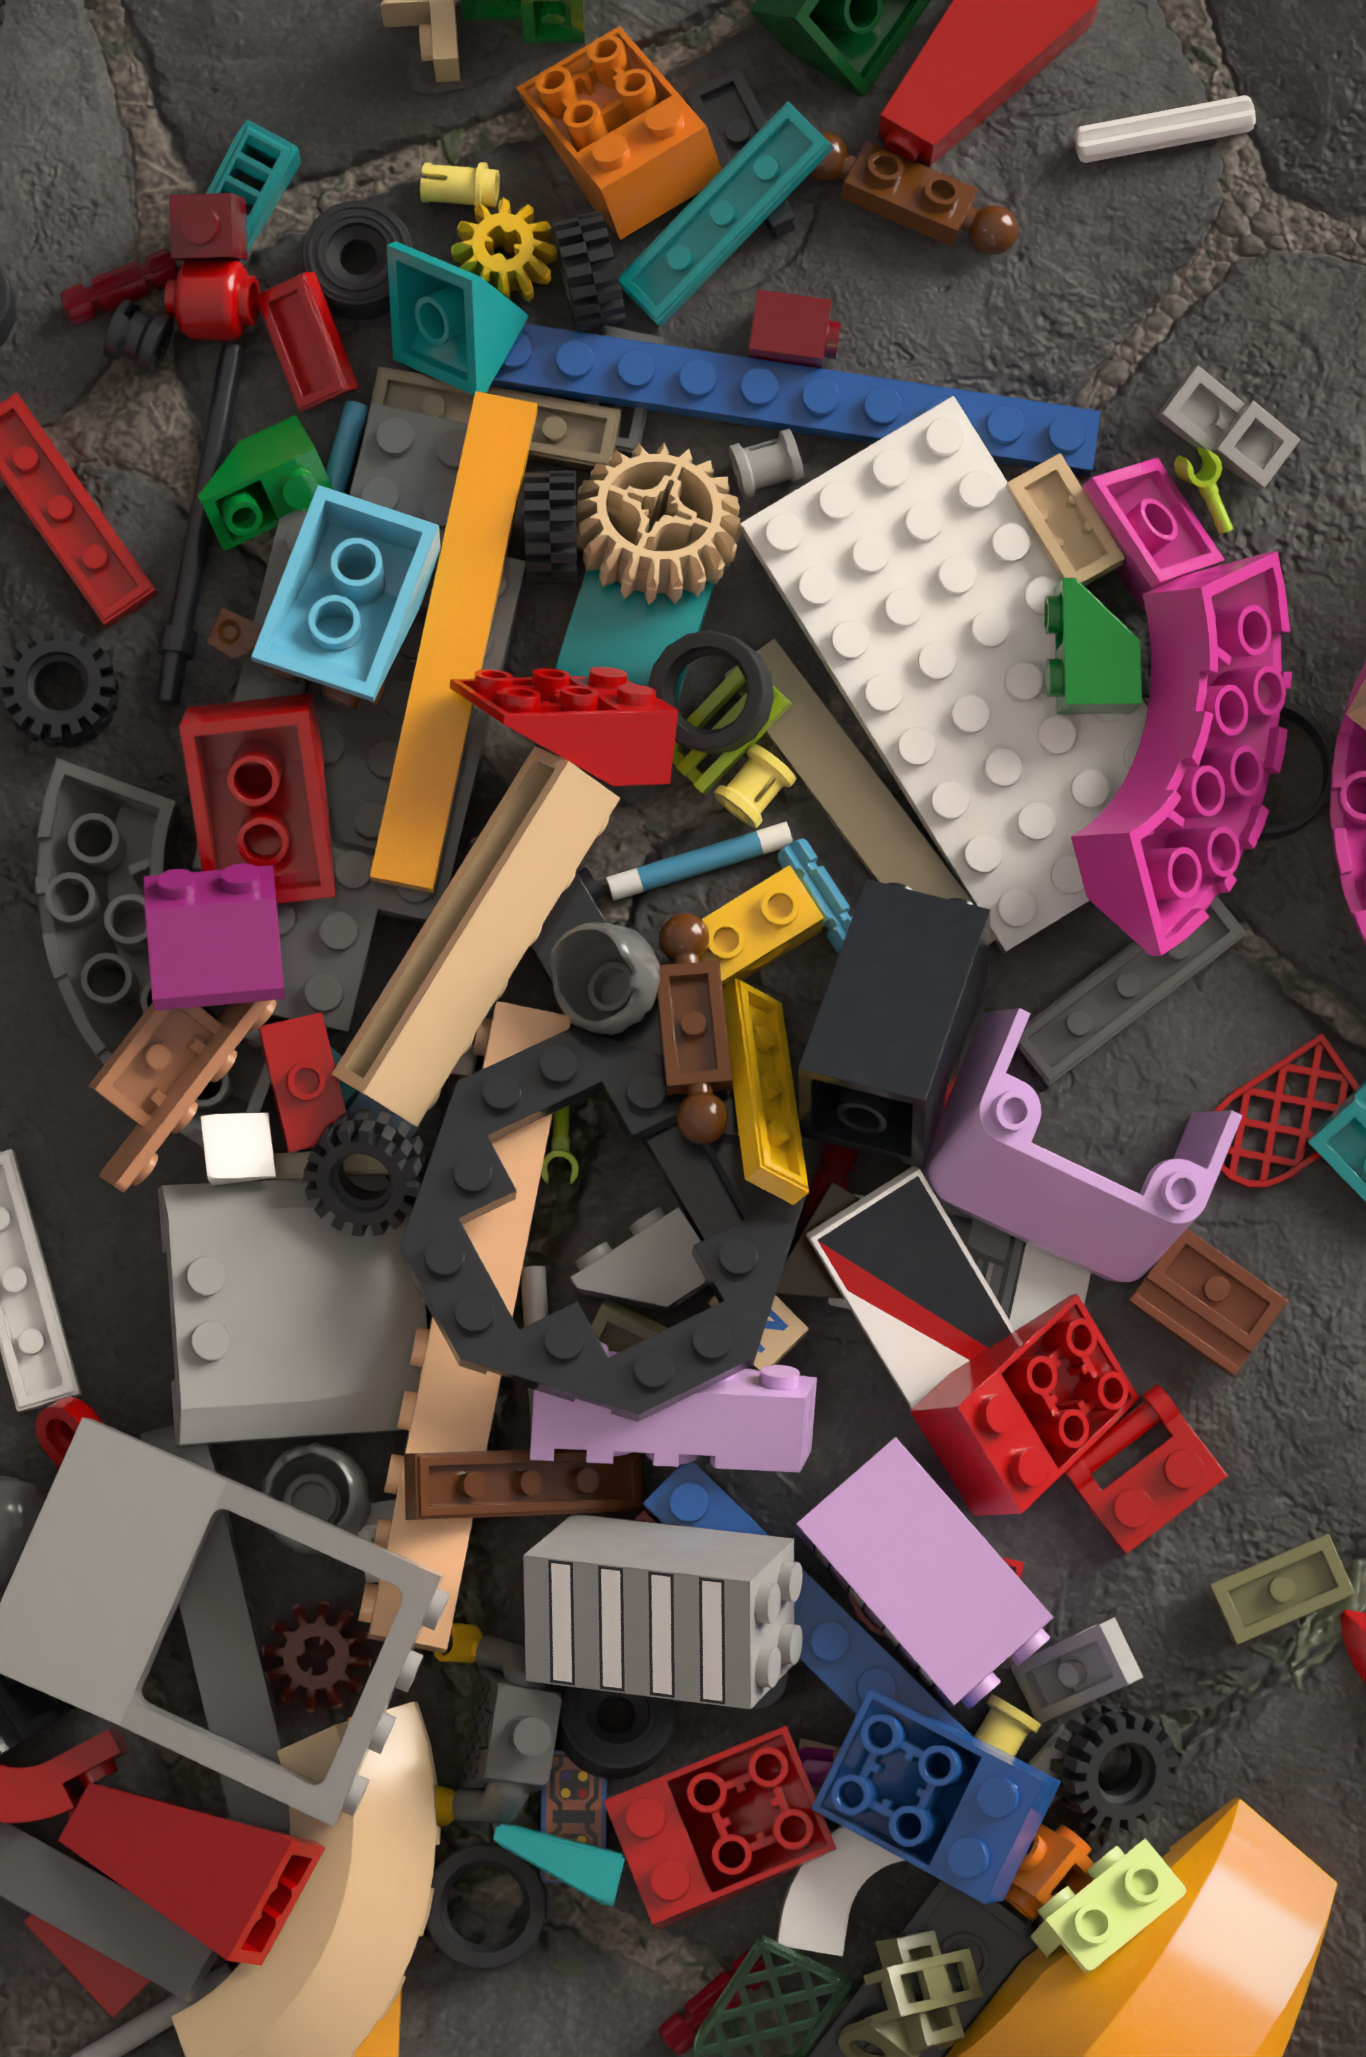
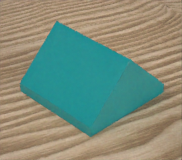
(448, 320)

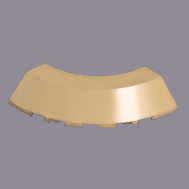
(353, 1922)

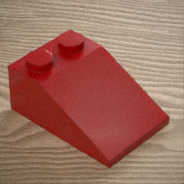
(261, 791)

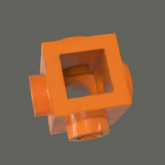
(1048, 1867)

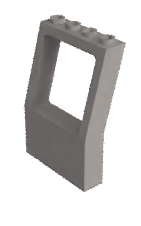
(109, 1578)

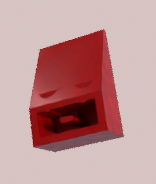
(590, 720)
(1025, 1409)
(719, 1827)

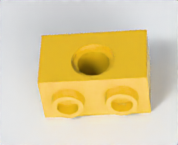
(761, 926)

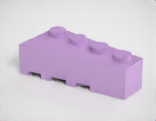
(741, 1423)

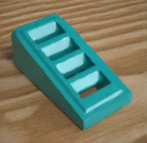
(276, 180)
(578, 1864)

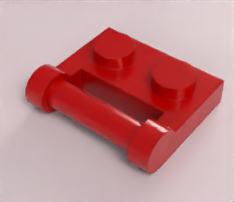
(1155, 1486)

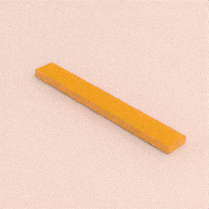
(453, 642)

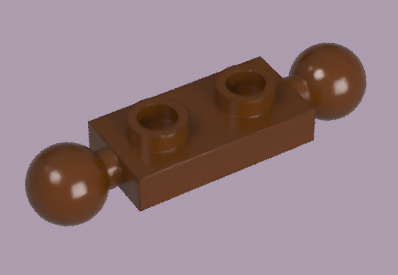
(916, 196)
(693, 1028)

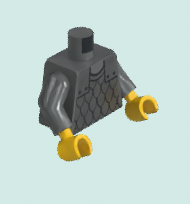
(507, 1735)

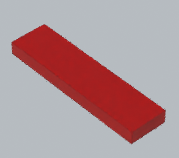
(68, 517)

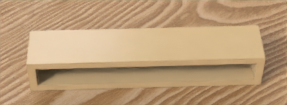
(476, 935)

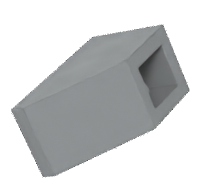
(647, 1270)

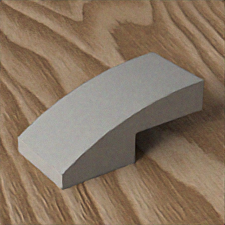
(1239, 433)

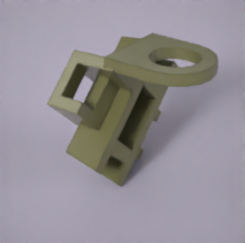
(906, 2026)

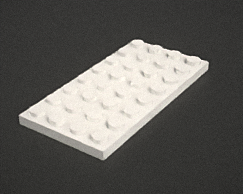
(934, 631)

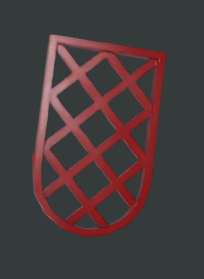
(1345, 1078)

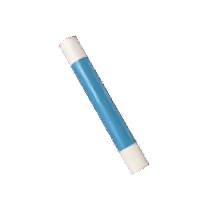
(699, 861)

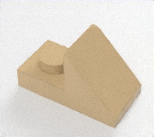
(436, 30)

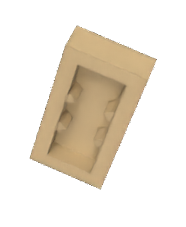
(1065, 522)

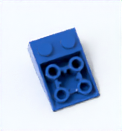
(936, 1797)

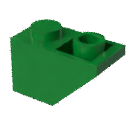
(263, 482)
(1094, 655)

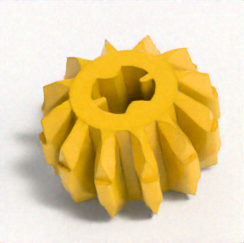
(516, 235)

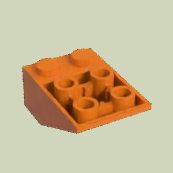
(622, 131)

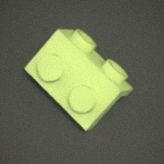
(1110, 1910)

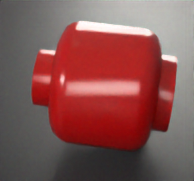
(213, 299)

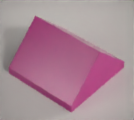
(1150, 526)

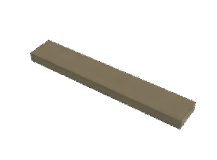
(850, 788)

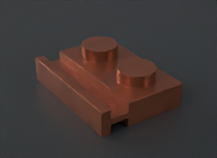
(1208, 1302)

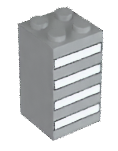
(661, 1610)

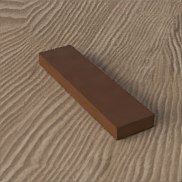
(513, 1485)

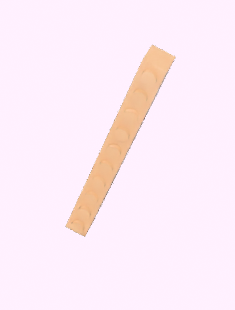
(452, 1402)

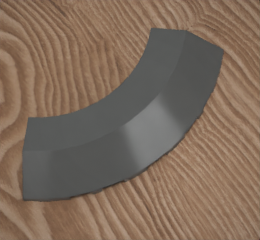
(89, 882)

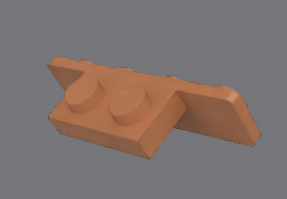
(162, 1073)

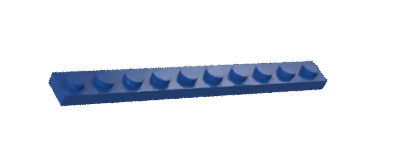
(784, 395)

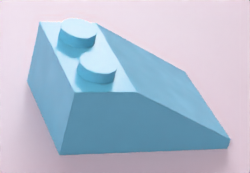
(348, 593)

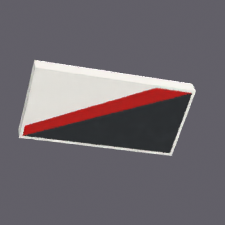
(910, 1283)

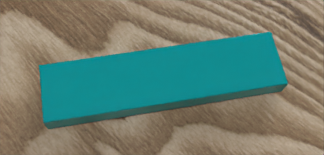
(724, 214)

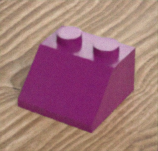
(213, 937)

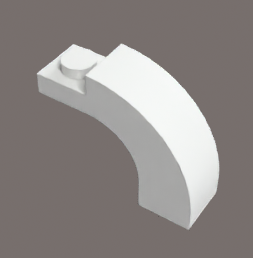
(823, 1890)

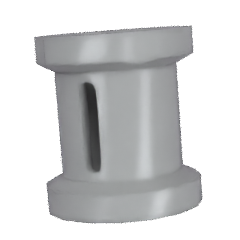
(766, 464)

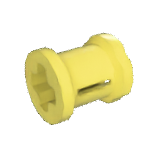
(755, 786)
(1005, 1726)

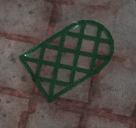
(839, 1985)

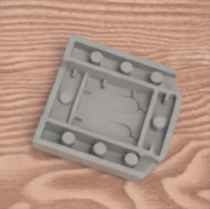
(283, 1315)

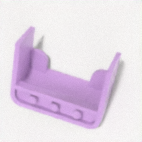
(995, 1174)

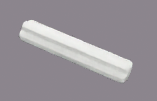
(1164, 129)

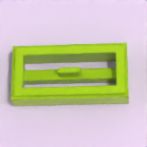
(719, 697)

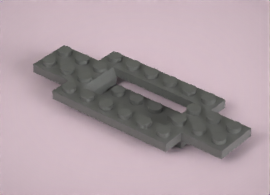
(325, 943)

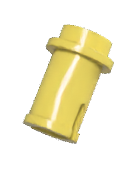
(460, 185)

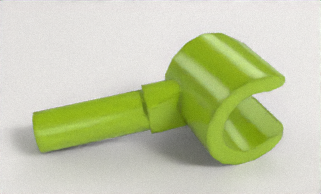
(1206, 484)
(560, 1144)

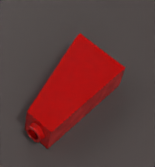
(974, 66)
(199, 1869)

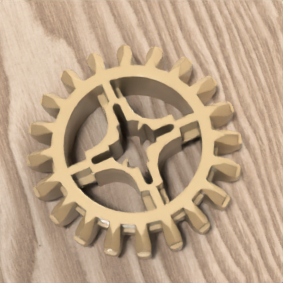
(660, 497)

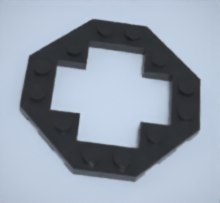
(562, 1350)

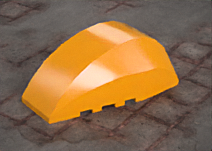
(1200, 1980)

